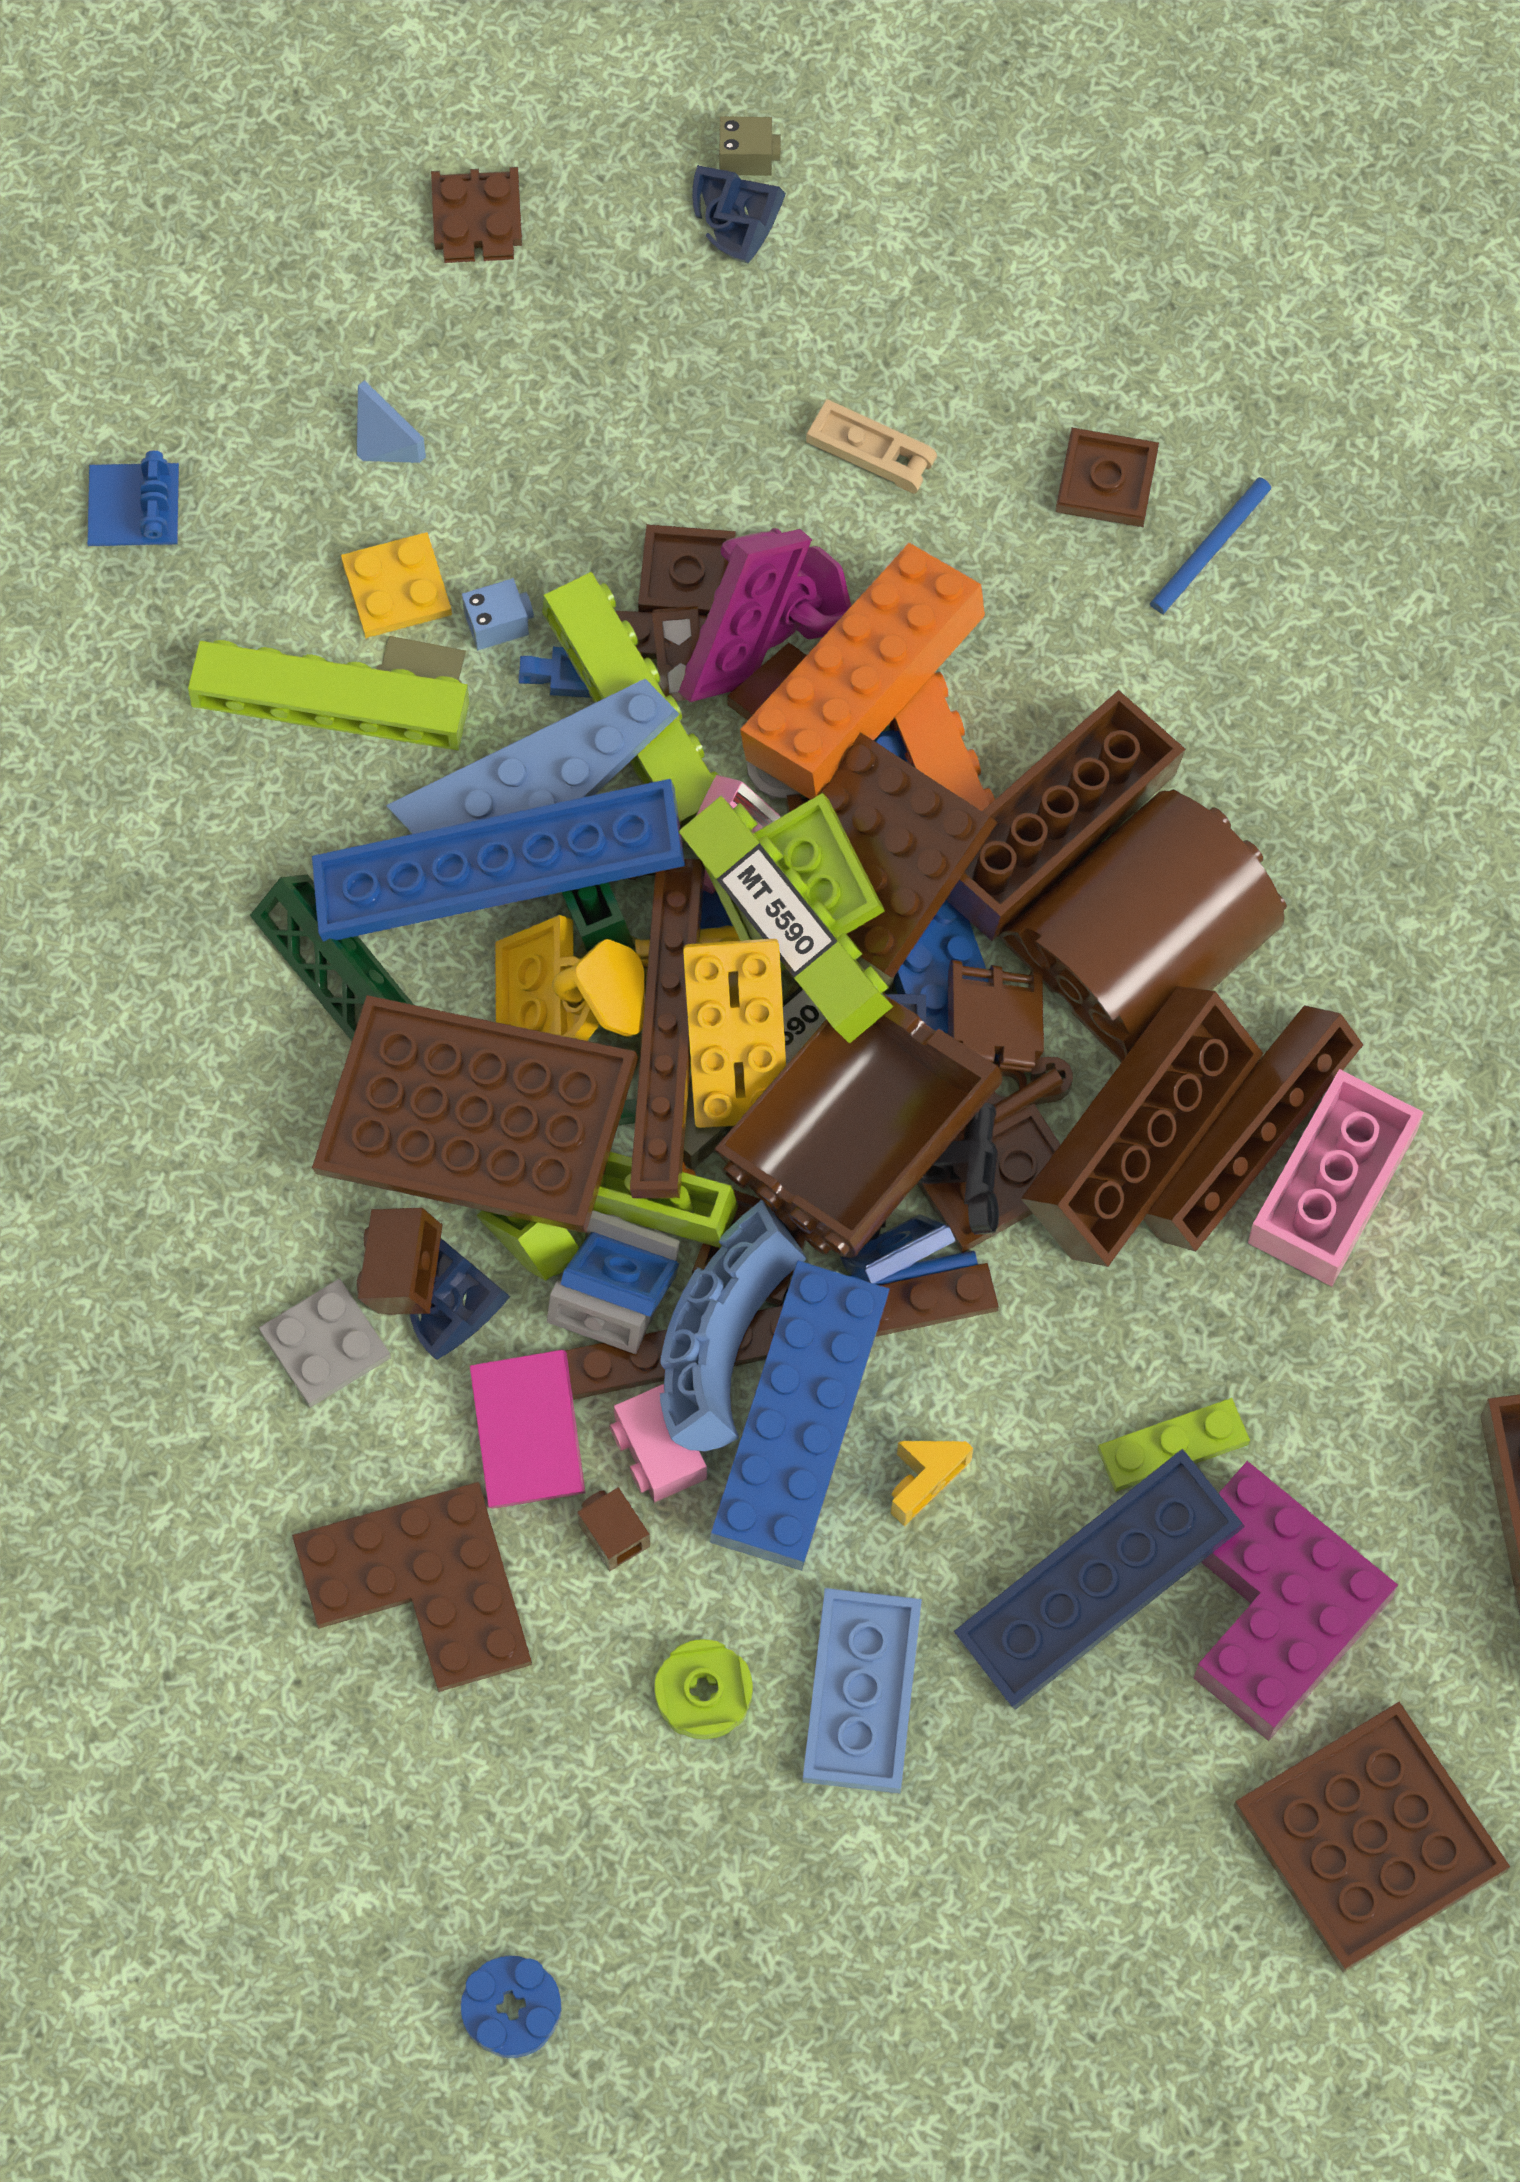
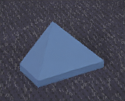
(383, 432)

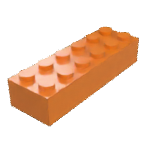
(863, 670)

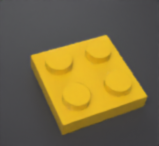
(396, 585)

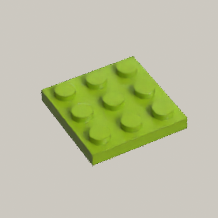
(824, 859)

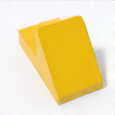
(936, 1467)

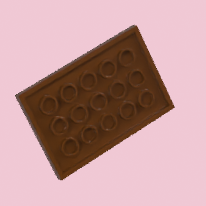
(475, 1113)

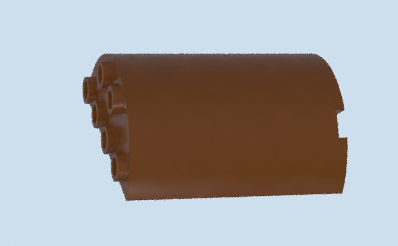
(1147, 912)
(856, 1126)

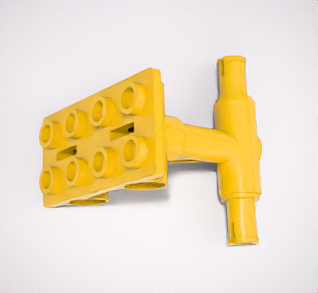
(731, 1021)

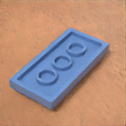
(862, 1691)

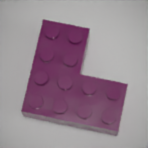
(1305, 1598)

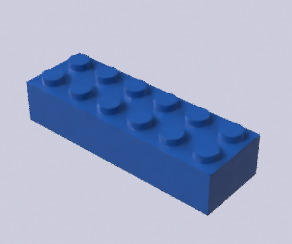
(799, 1415)

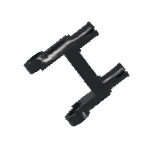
(975, 1163)

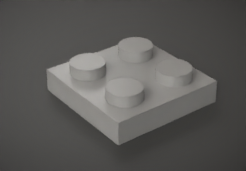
(324, 1343)

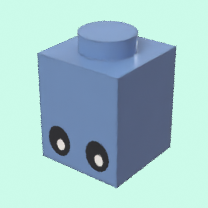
(497, 613)

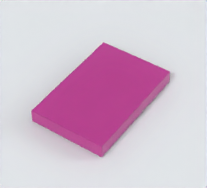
(527, 1429)

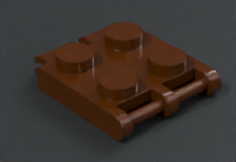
(476, 213)
(997, 1016)

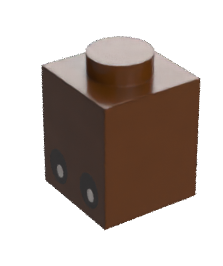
(613, 1527)

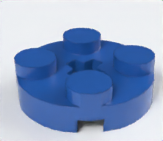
(494, 2029)

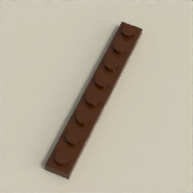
(665, 1035)

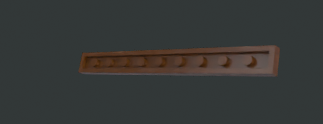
(909, 1306)

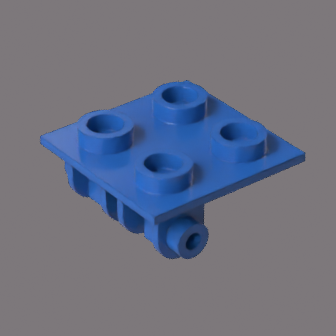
(134, 503)

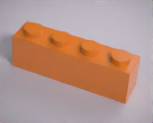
(936, 744)

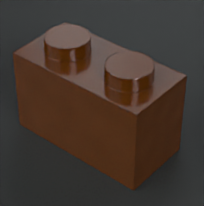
(399, 1261)

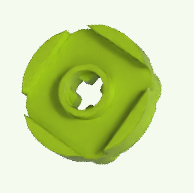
(688, 1713)

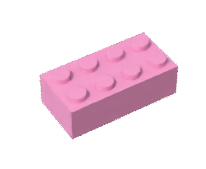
(1335, 1177)

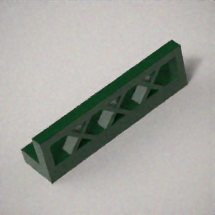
(348, 957)

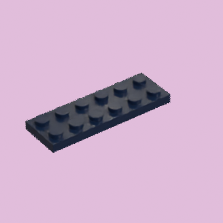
(1099, 1579)

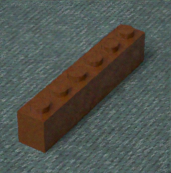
(1253, 1126)

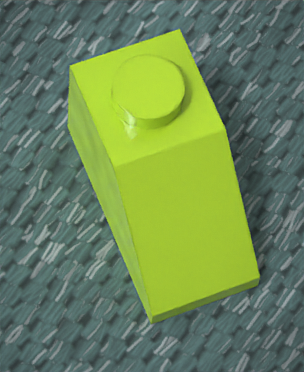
(537, 1246)

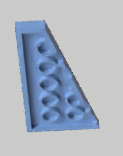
(545, 768)

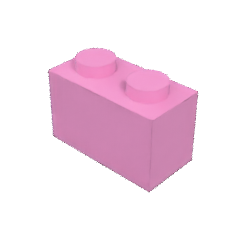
(659, 1461)

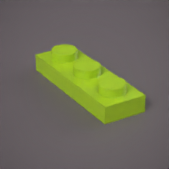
(1200, 1434)

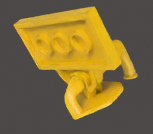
(558, 994)

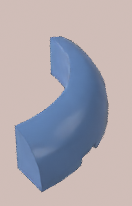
(712, 1323)

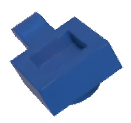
(556, 671)

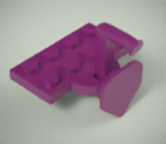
(766, 594)

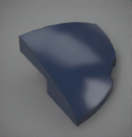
(725, 203)
(449, 1320)

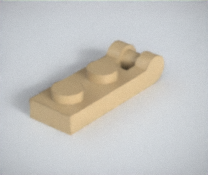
(870, 445)

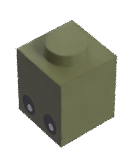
(748, 145)

